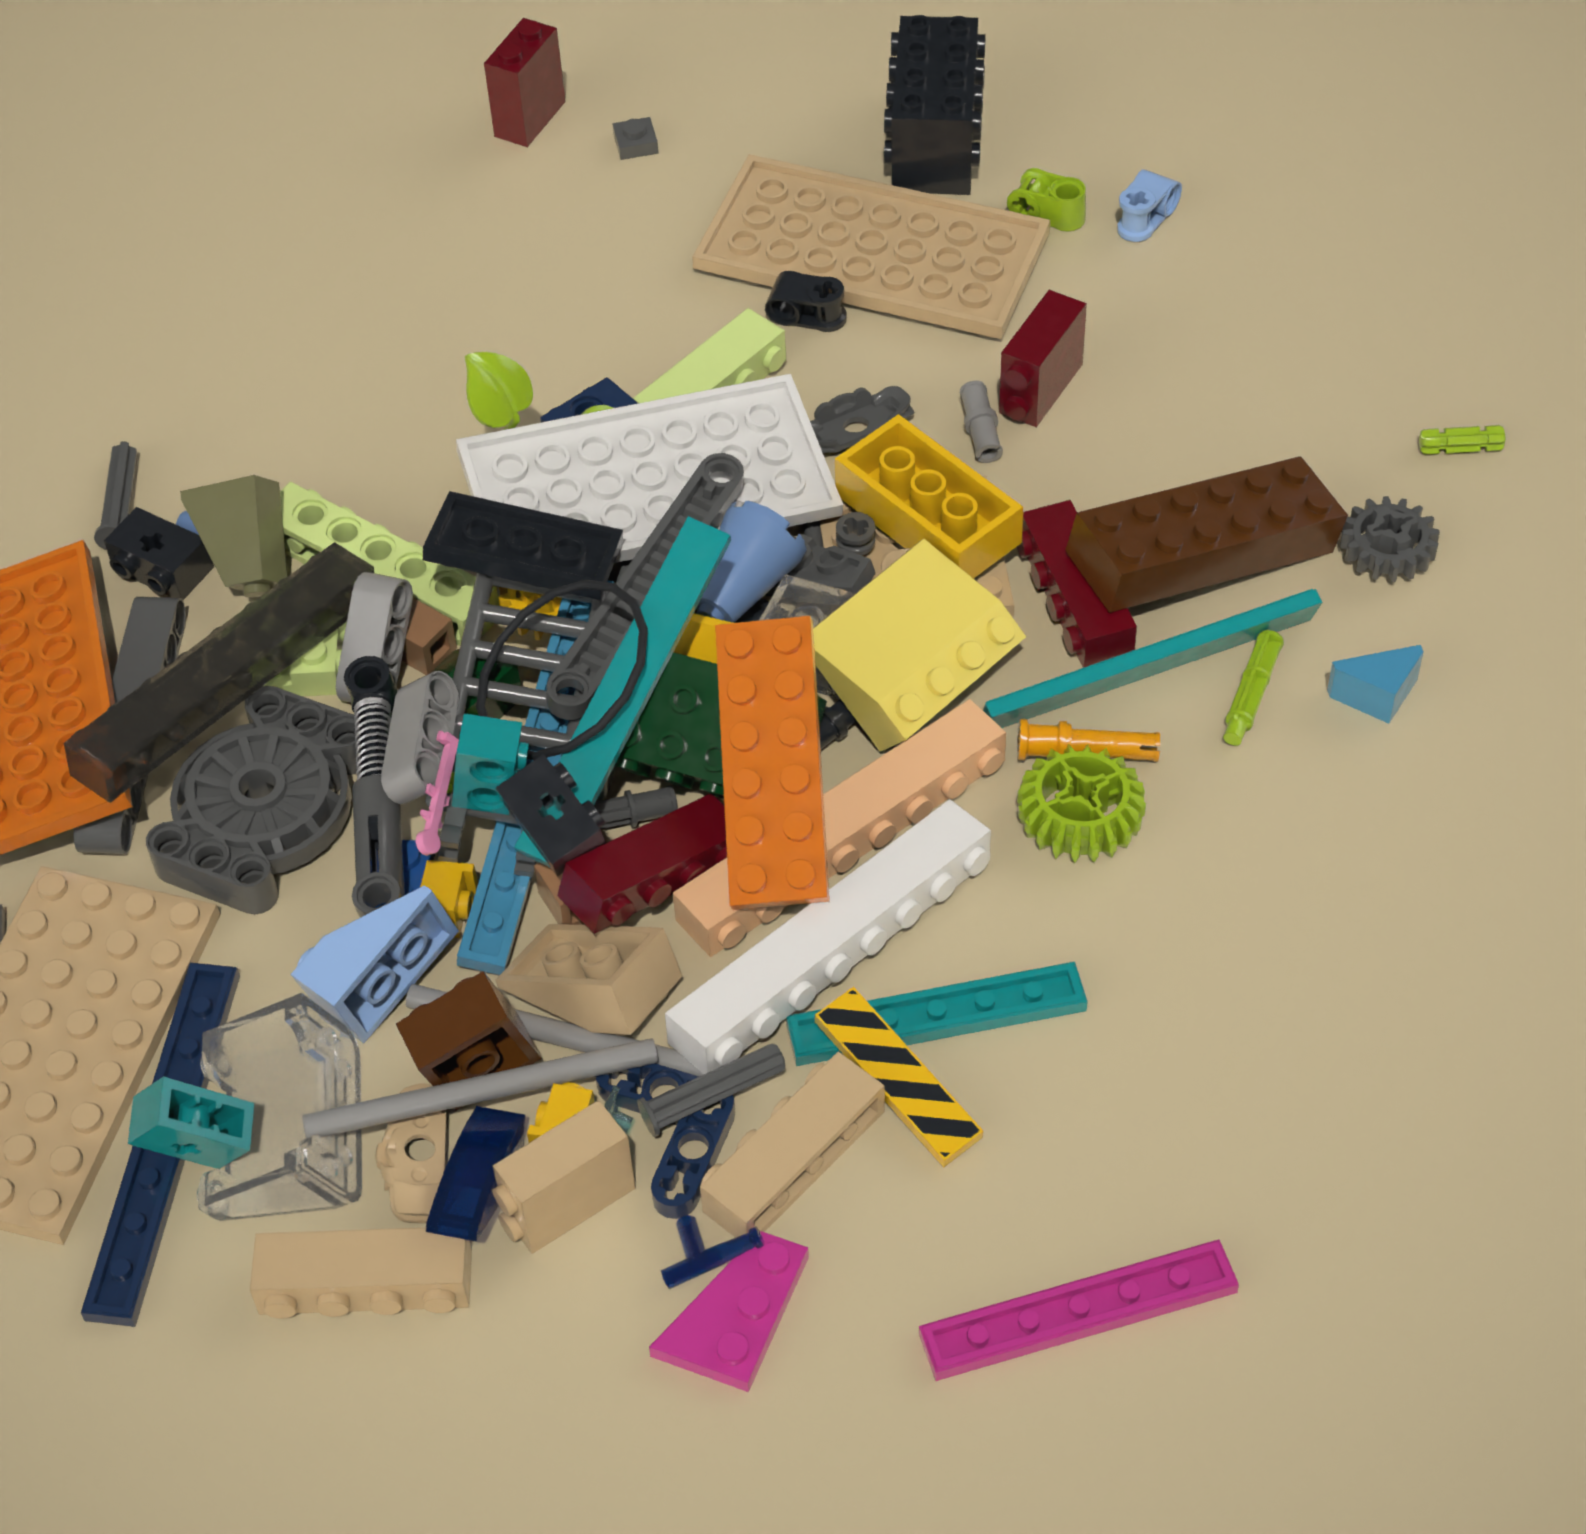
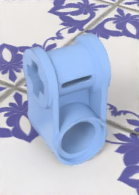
(1147, 205)

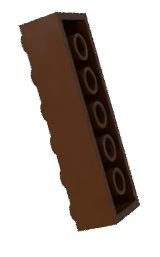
(1205, 533)

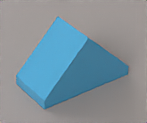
(1376, 681)

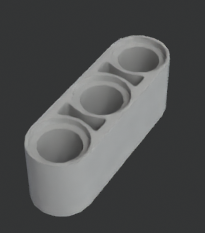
(375, 624)
(412, 747)

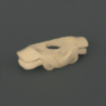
(412, 1182)

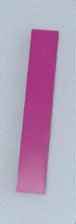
(1077, 1309)

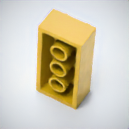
(928, 493)

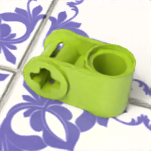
(1051, 198)

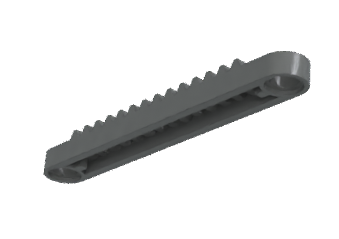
(600, 639)

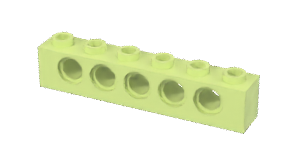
(316, 523)

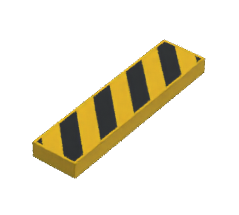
(909, 1085)

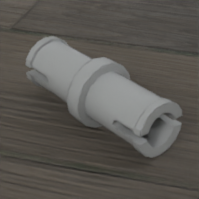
(981, 421)

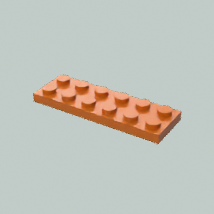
(771, 763)

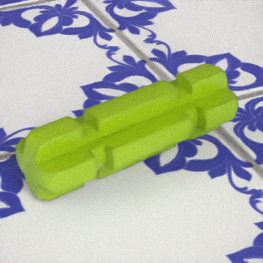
(1462, 439)

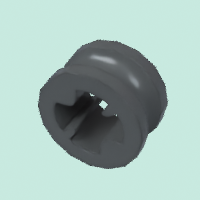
(859, 524)

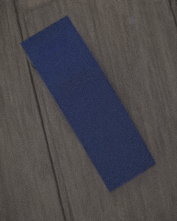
(465, 1193)

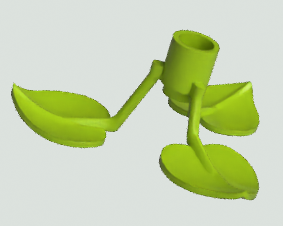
(500, 389)

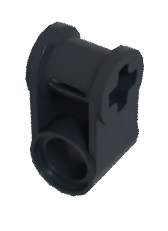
(803, 300)

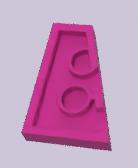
(736, 1315)

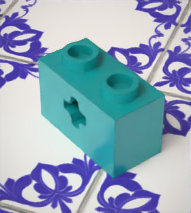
(191, 1123)

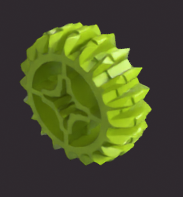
(1086, 789)

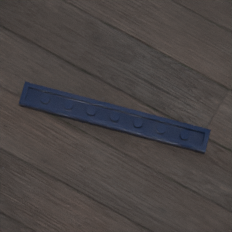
(150, 1176)

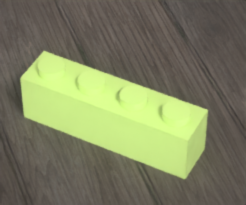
(736, 354)

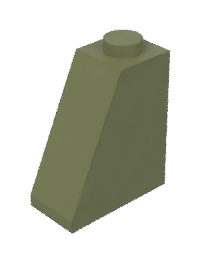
(241, 531)

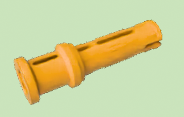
(1040, 739)

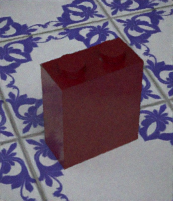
(525, 82)
(1042, 358)

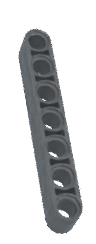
(148, 646)

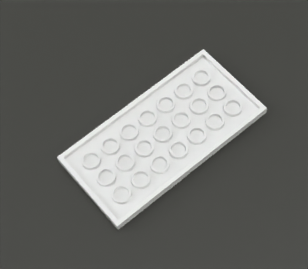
(635, 459)

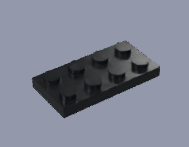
(521, 544)

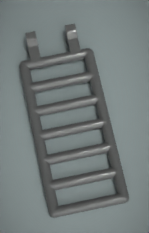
(473, 648)

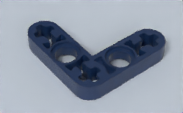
(698, 1126)

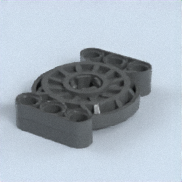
(257, 801)

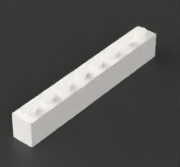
(828, 938)

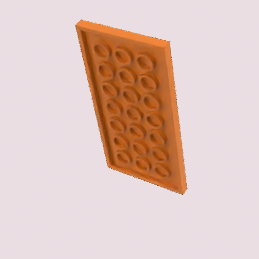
(50, 687)

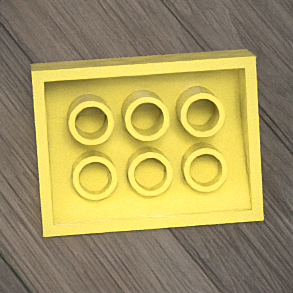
(911, 643)

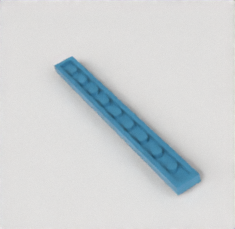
(500, 892)

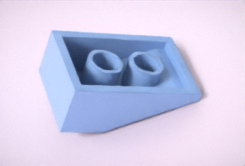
(374, 960)

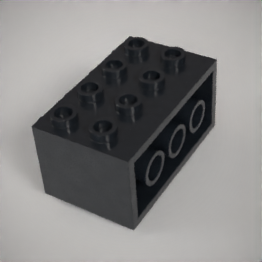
(935, 103)

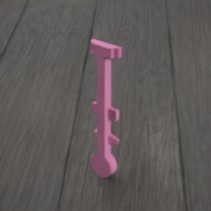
(428, 839)

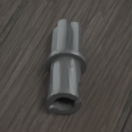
(636, 807)

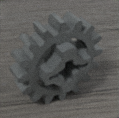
(1390, 539)

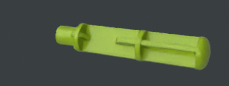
(1252, 686)

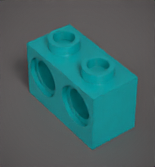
(486, 757)

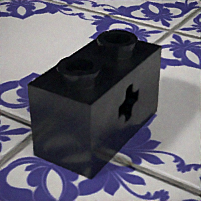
(158, 554)
(537, 789)

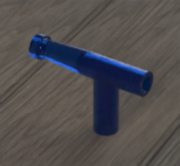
(702, 1260)

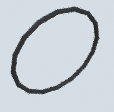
(628, 689)

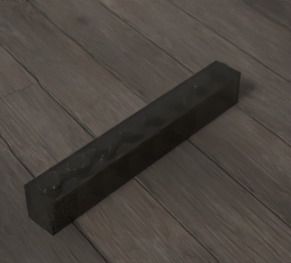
(214, 675)

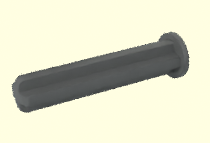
(117, 491)
(710, 1087)

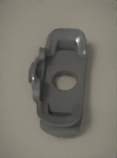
(857, 407)

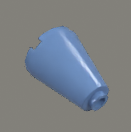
(753, 563)

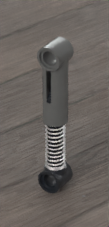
(374, 813)

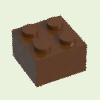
(467, 1034)

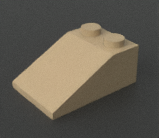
(595, 979)

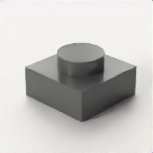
(635, 138)

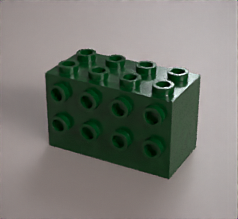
(681, 728)

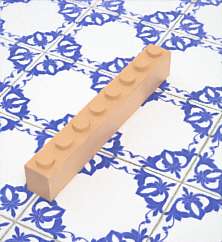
(861, 815)

